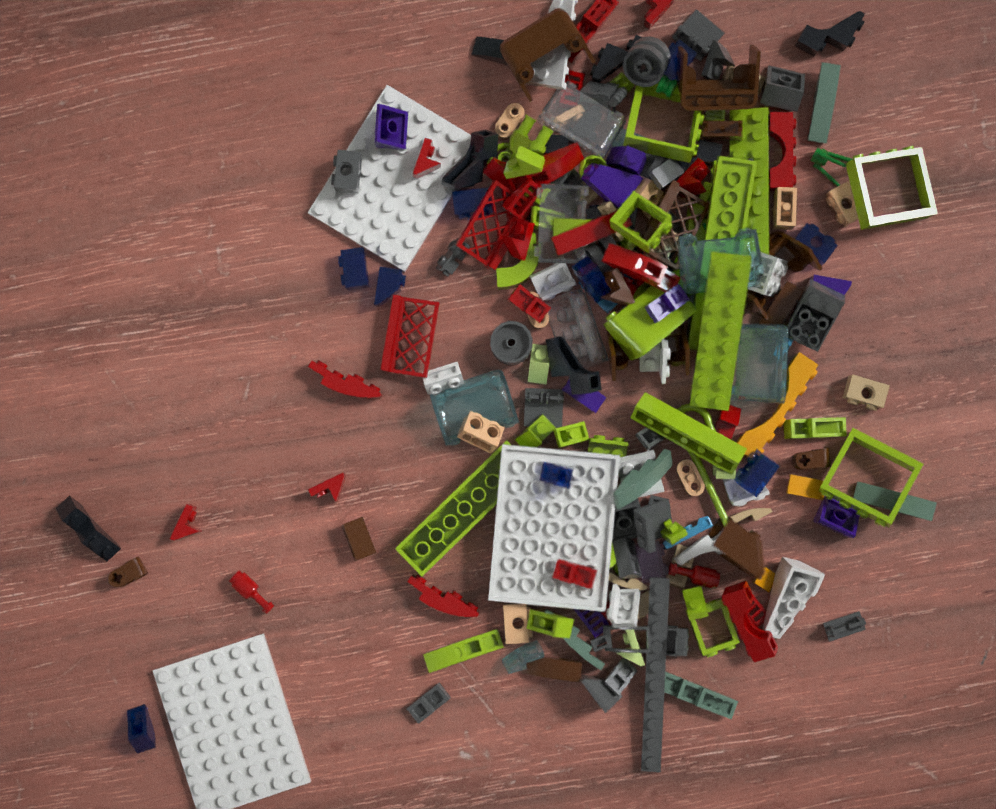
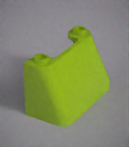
(636, 330)

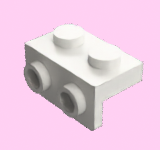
(552, 281)
(443, 378)
(739, 496)
(623, 607)

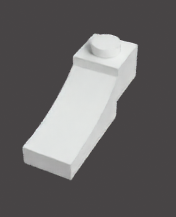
(701, 546)

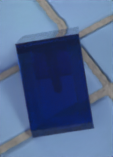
(556, 474)

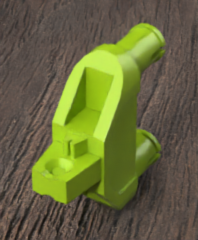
(520, 138)

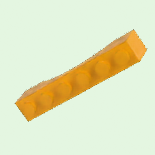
(798, 373)

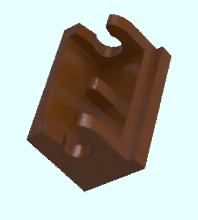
(723, 130)
(358, 538)

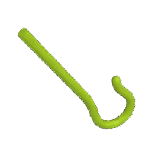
(697, 461)

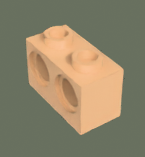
(479, 436)

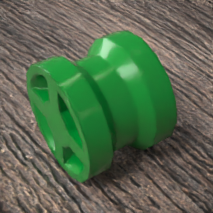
(666, 86)

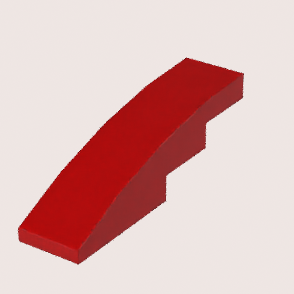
(593, 21)
(585, 233)

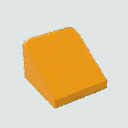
(766, 581)

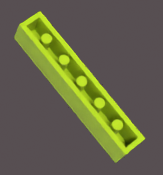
(688, 433)

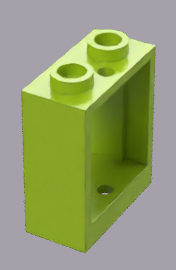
(627, 209)
(727, 645)

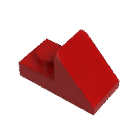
(659, 7)
(423, 164)
(692, 178)
(520, 242)
(728, 421)
(334, 484)
(182, 527)

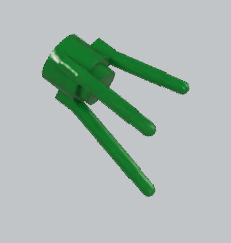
(821, 157)

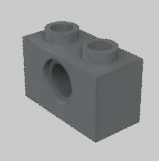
(350, 182)

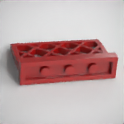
(499, 247)
(395, 329)

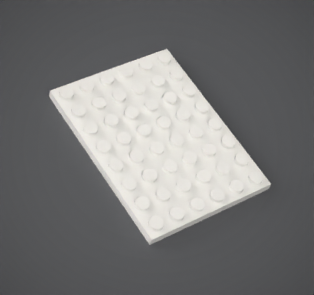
(392, 206)
(549, 523)
(232, 725)

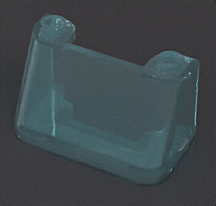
(695, 258)
(761, 363)
(481, 394)

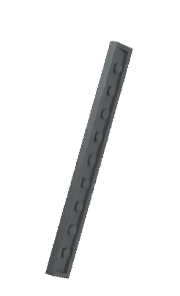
(655, 675)

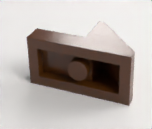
(619, 290)

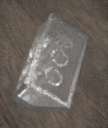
(574, 320)

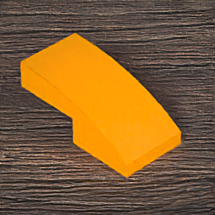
(804, 487)

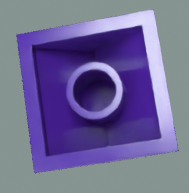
(390, 128)
(837, 518)

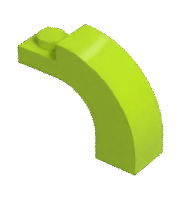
(520, 273)

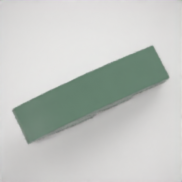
(824, 102)
(640, 481)
(887, 498)
(581, 647)
(699, 695)

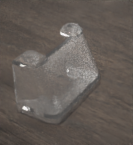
(582, 120)
(559, 201)

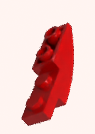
(555, 165)
(640, 267)
(351, 386)
(449, 604)

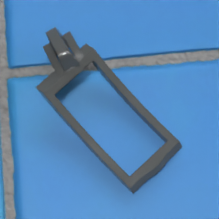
(606, 637)

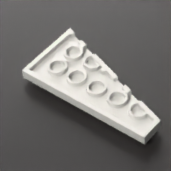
(552, 67)

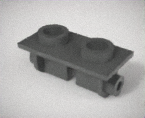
(447, 261)
(844, 626)

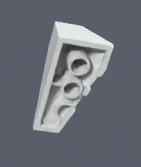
(790, 591)

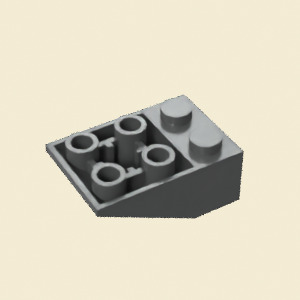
(815, 315)

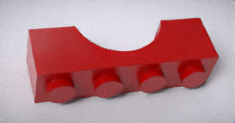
(781, 129)
(758, 643)

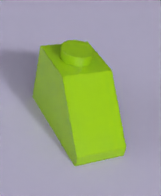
(550, 624)

